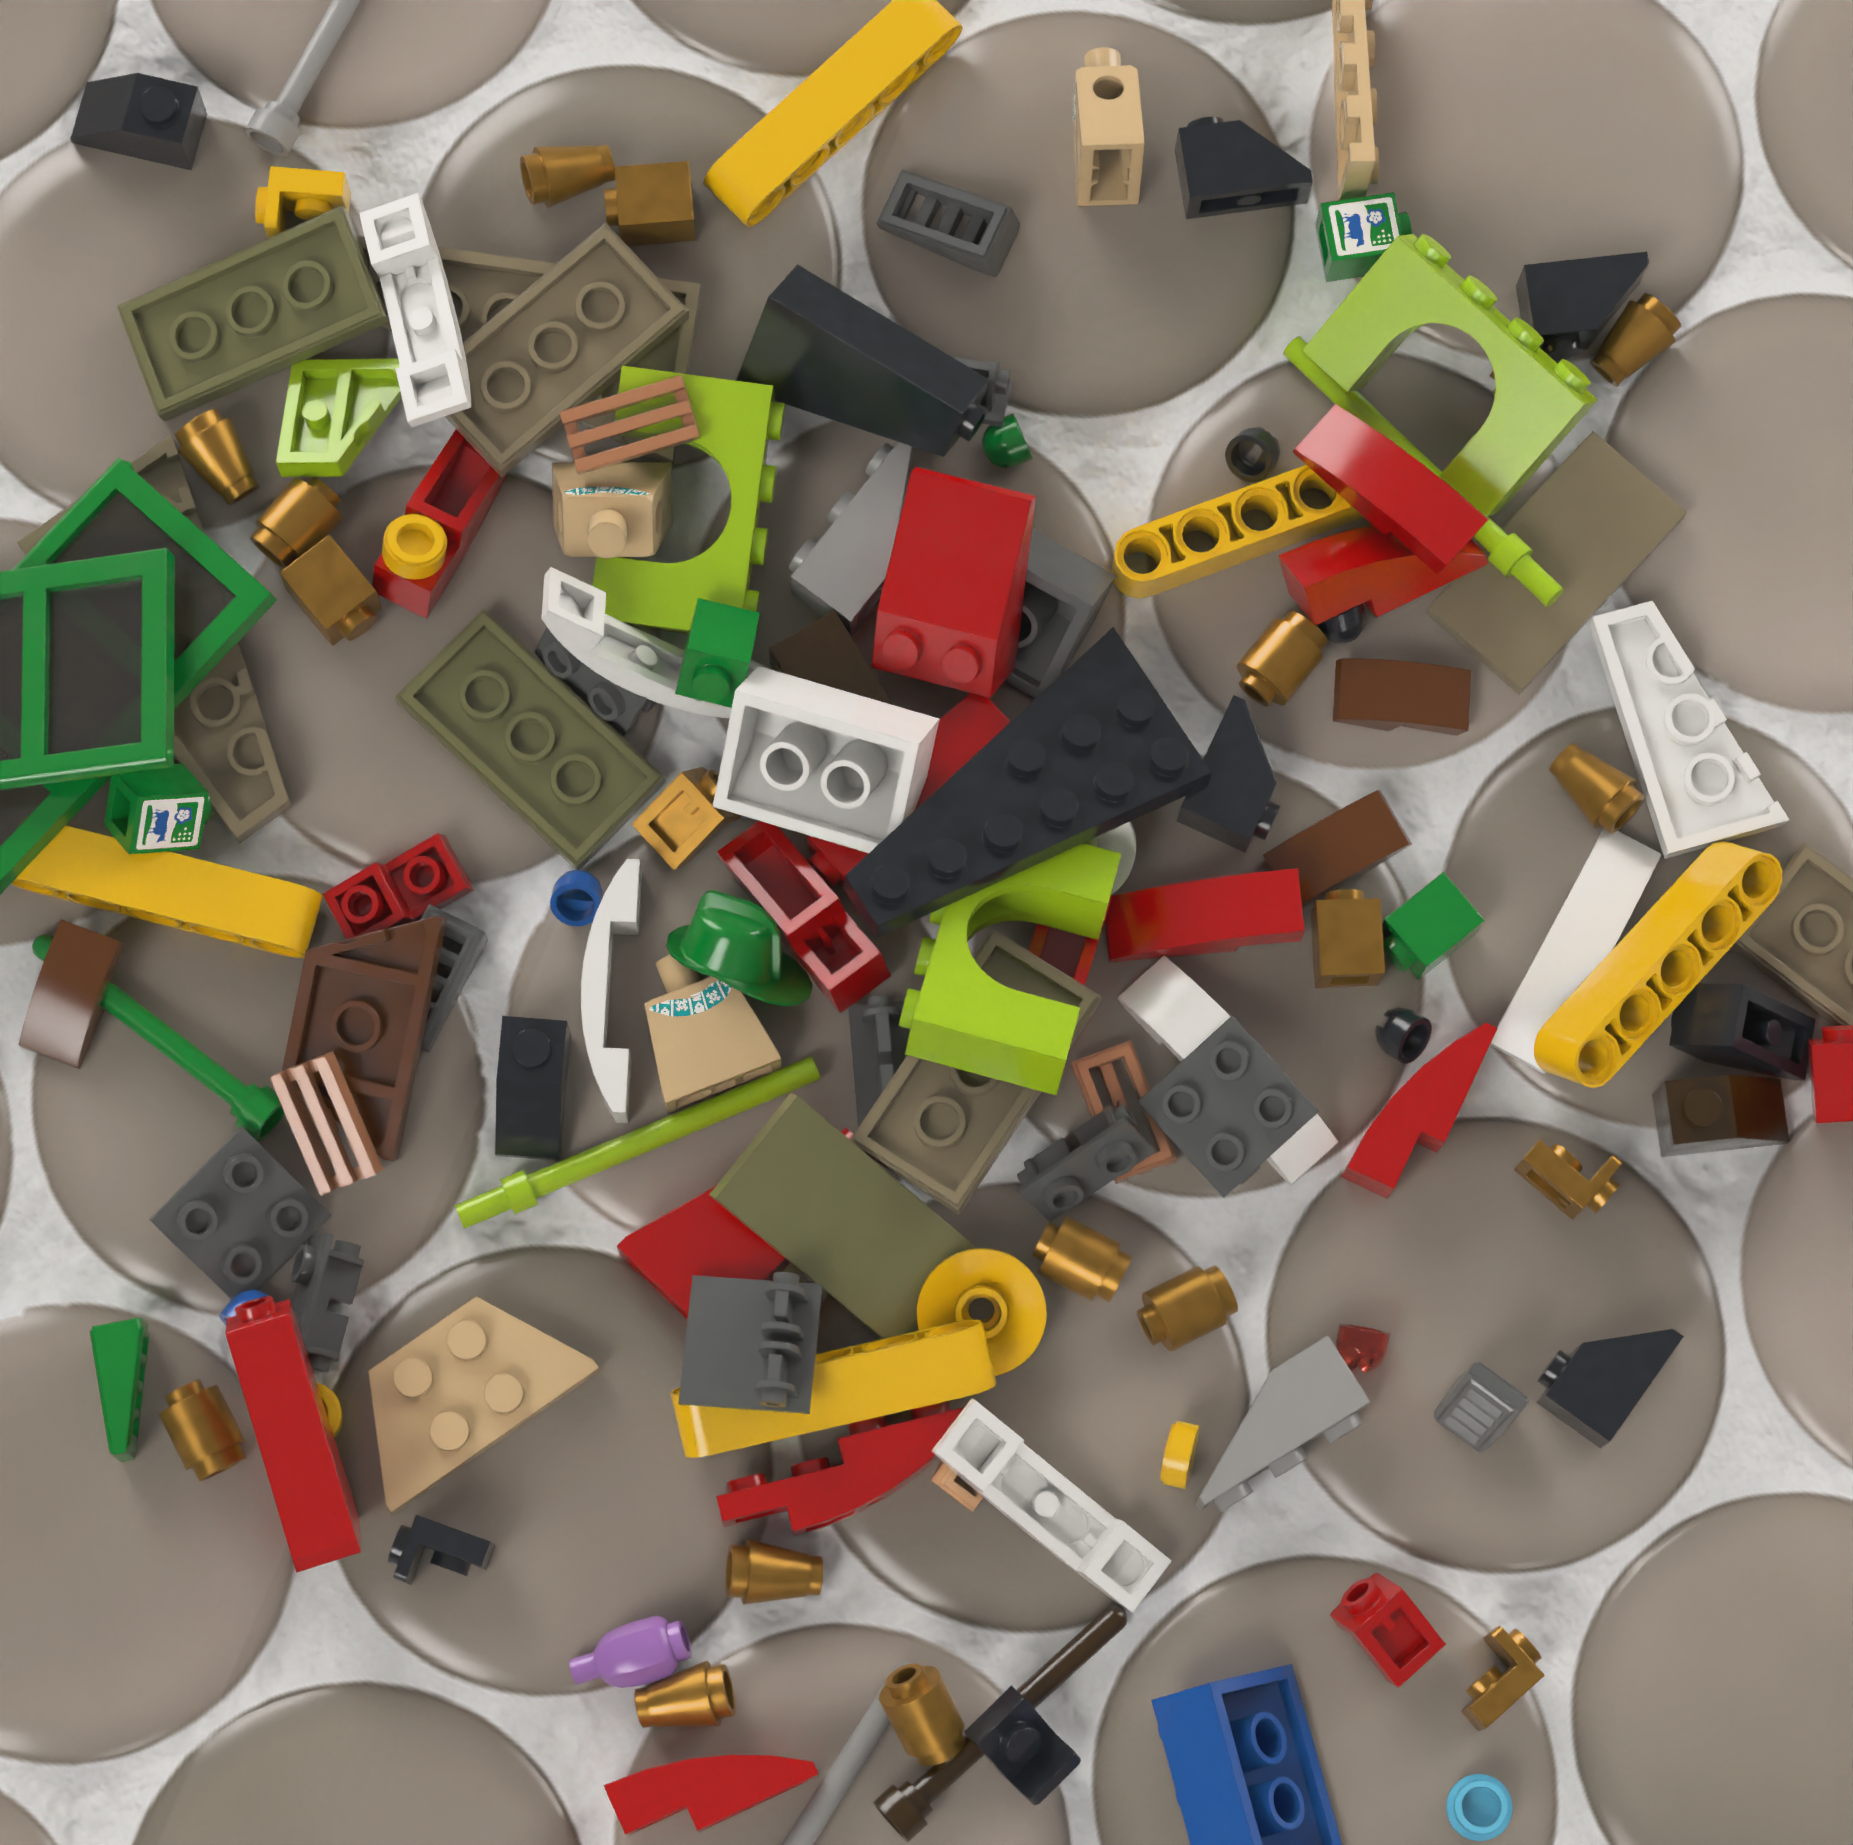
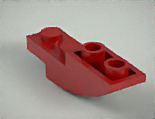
(873, 1467)

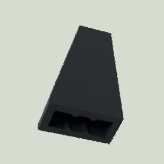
(861, 368)

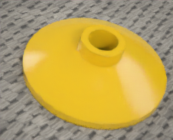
(1004, 1280)

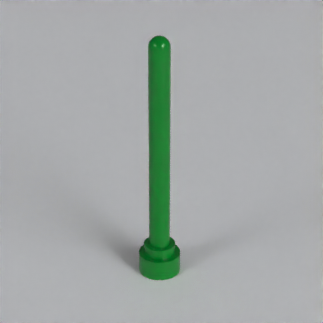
(253, 1107)

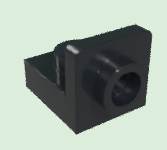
(451, 1548)
(1022, 1746)

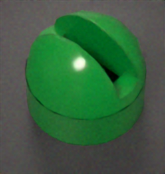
(1006, 444)

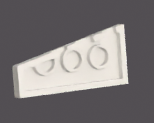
(1683, 752)

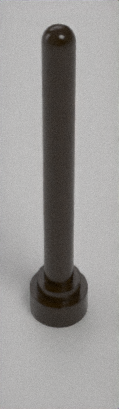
(910, 1803)

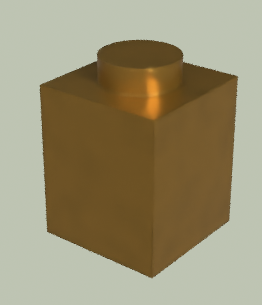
(652, 203)
(332, 592)
(1347, 940)

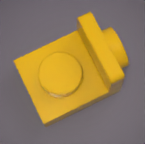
(299, 191)

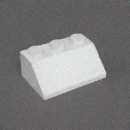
(822, 760)

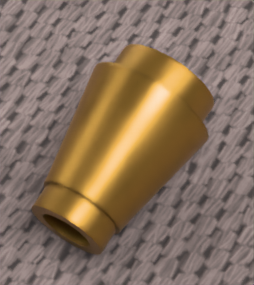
(564, 172)
(1635, 339)
(217, 455)
(1597, 788)
(771, 1573)
(688, 1698)

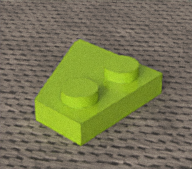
(333, 413)

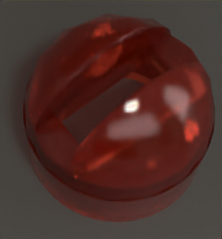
(1362, 1346)

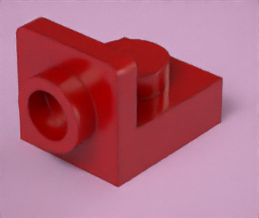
(1387, 1627)

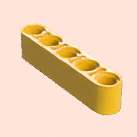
(831, 107)
(1232, 538)
(175, 892)
(1657, 964)
(854, 1387)

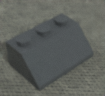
(1057, 612)

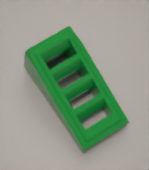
(120, 1367)

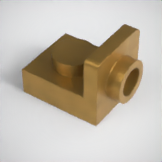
(683, 817)
(1559, 1179)
(1498, 1691)

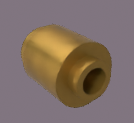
(297, 521)
(1281, 659)
(1081, 1259)
(1187, 1307)
(203, 1429)
(923, 1714)

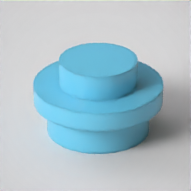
(1479, 1807)

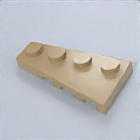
(1354, 98)

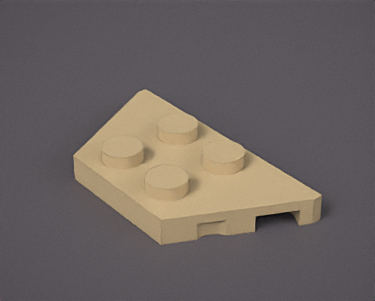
(463, 1393)

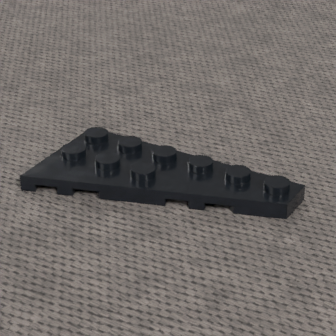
(1056, 776)

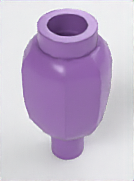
(635, 1653)

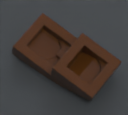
(1403, 694)
(1341, 846)
(69, 994)

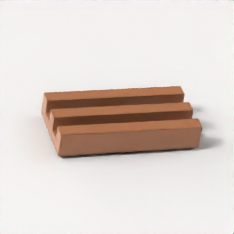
(620, 401)
(1103, 1060)
(306, 1133)

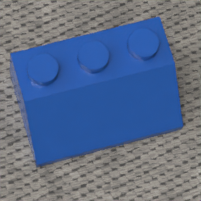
(1246, 1762)

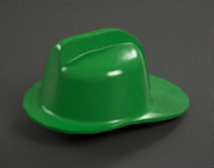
(741, 948)

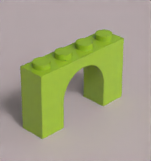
(1533, 397)
(735, 430)
(975, 1021)

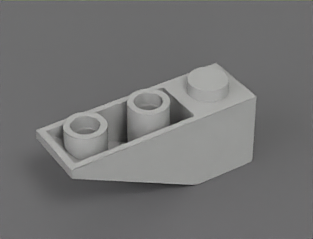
(853, 555)
(1294, 1406)

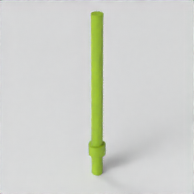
(1506, 551)
(522, 1190)

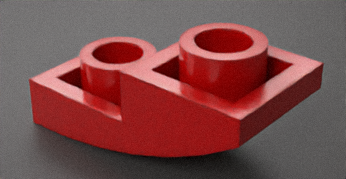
(400, 889)

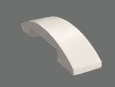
(419, 309)
(615, 649)
(615, 915)
(1578, 939)
(1182, 1017)
(1050, 1507)

